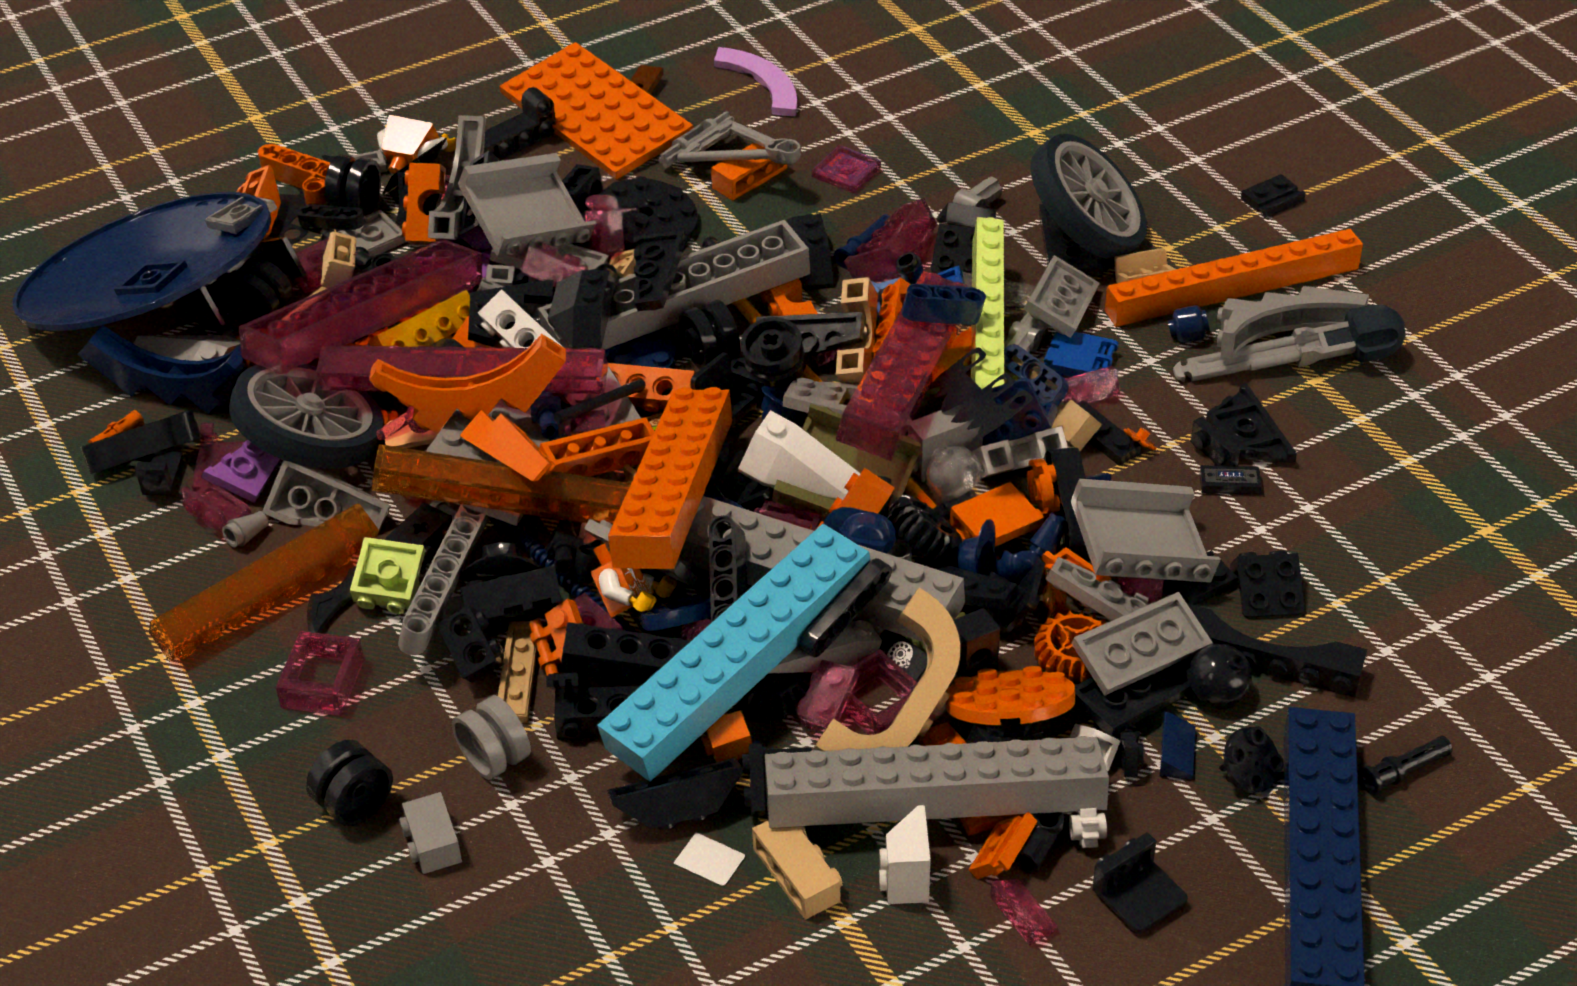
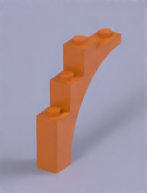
(437, 398)

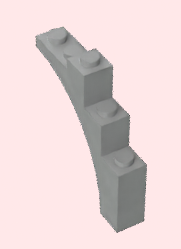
(446, 218)
(1313, 308)

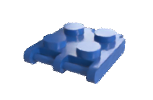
(1079, 353)

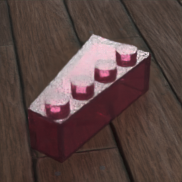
(902, 233)

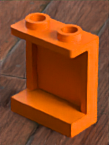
(1005, 506)

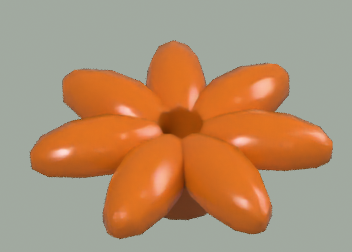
(1140, 436)

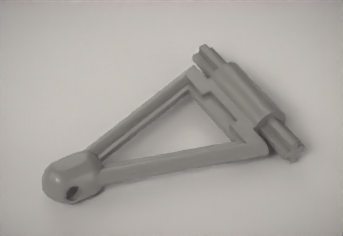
(693, 144)

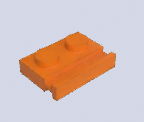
(1002, 846)

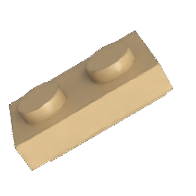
(1141, 264)

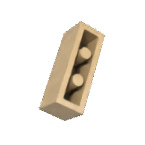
(798, 867)

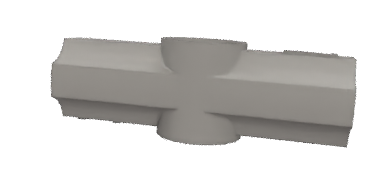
(1026, 333)

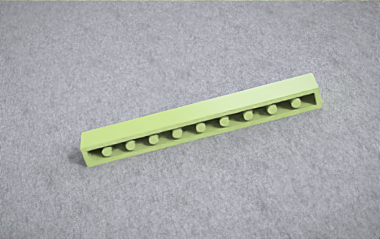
(989, 278)

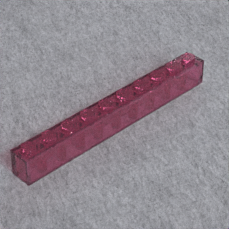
(350, 366)

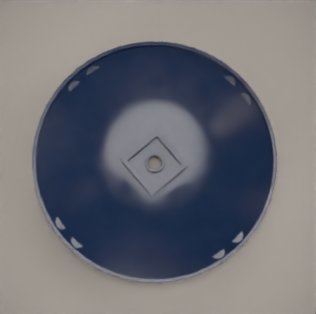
(136, 264)

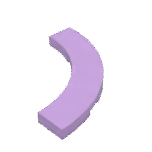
(766, 73)

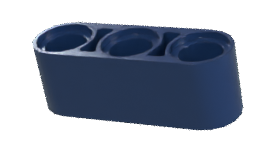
(943, 304)

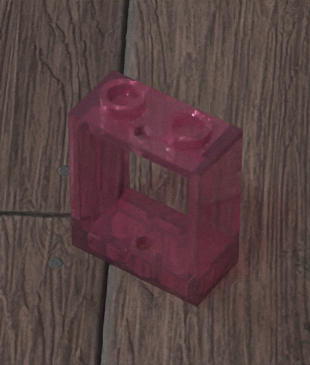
(871, 668)
(328, 698)

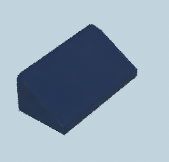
(1177, 747)

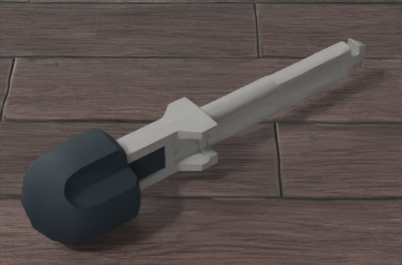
(1366, 334)

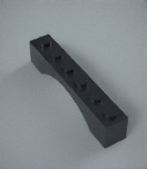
(1326, 666)

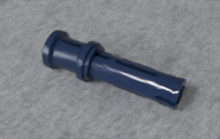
(855, 241)

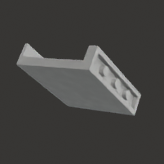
(523, 204)
(1141, 531)

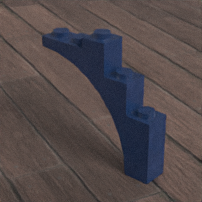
(136, 368)

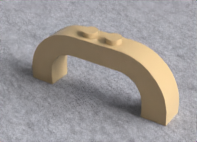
(940, 637)

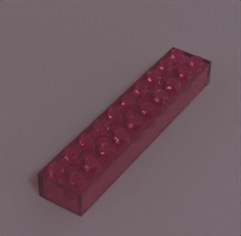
(360, 305)
(896, 381)

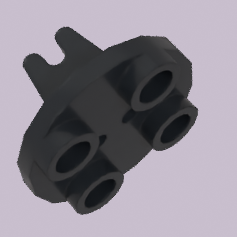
(1251, 760)

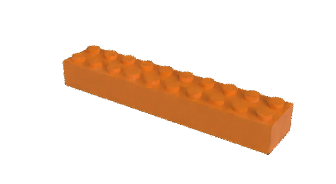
(671, 480)

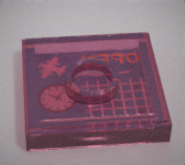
(846, 168)

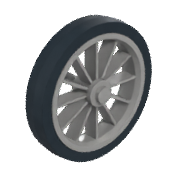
(1088, 196)
(301, 421)

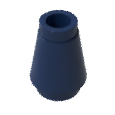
(1048, 535)

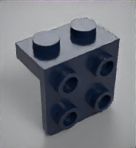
(1029, 420)

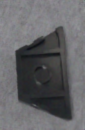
(1251, 428)

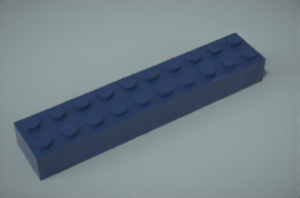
(1322, 850)

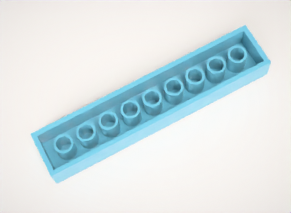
(731, 654)

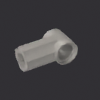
(981, 194)

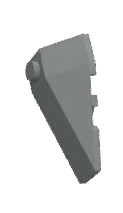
(312, 496)

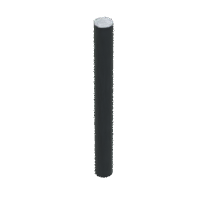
(599, 401)

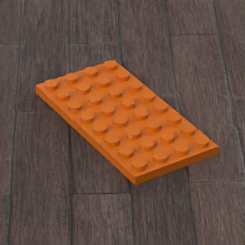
(600, 110)

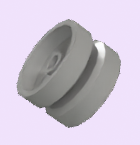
(491, 737)

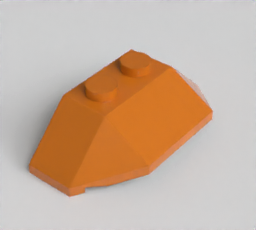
(263, 185)

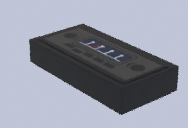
(1230, 479)

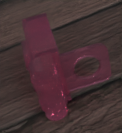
(608, 231)

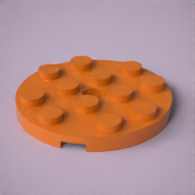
(1010, 695)

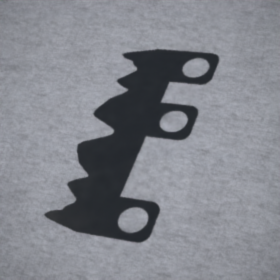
(287, 213)
(977, 402)

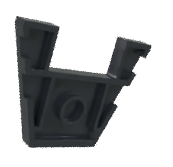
(531, 292)

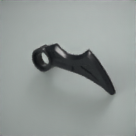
(326, 605)

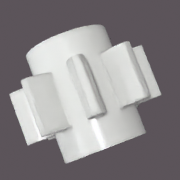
(1088, 827)

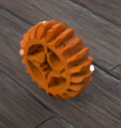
(1061, 633)

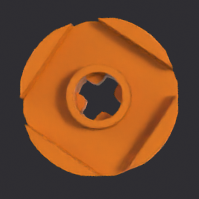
(1041, 488)

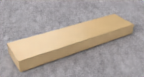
(519, 669)

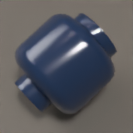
(1189, 324)

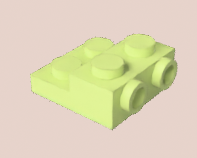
(387, 574)

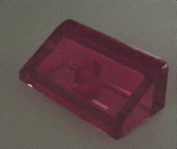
(1022, 910)

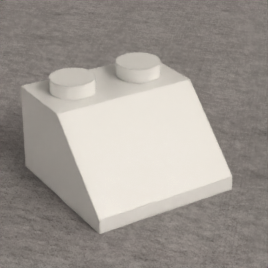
(906, 860)

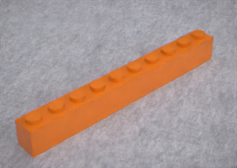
(1233, 277)

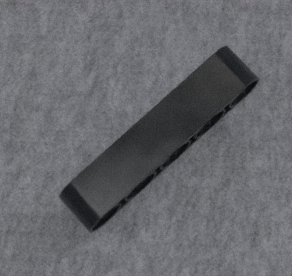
(734, 574)

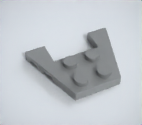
(828, 394)

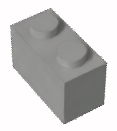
(431, 833)

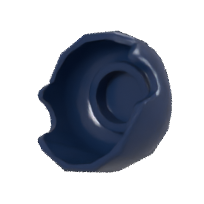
(1015, 566)

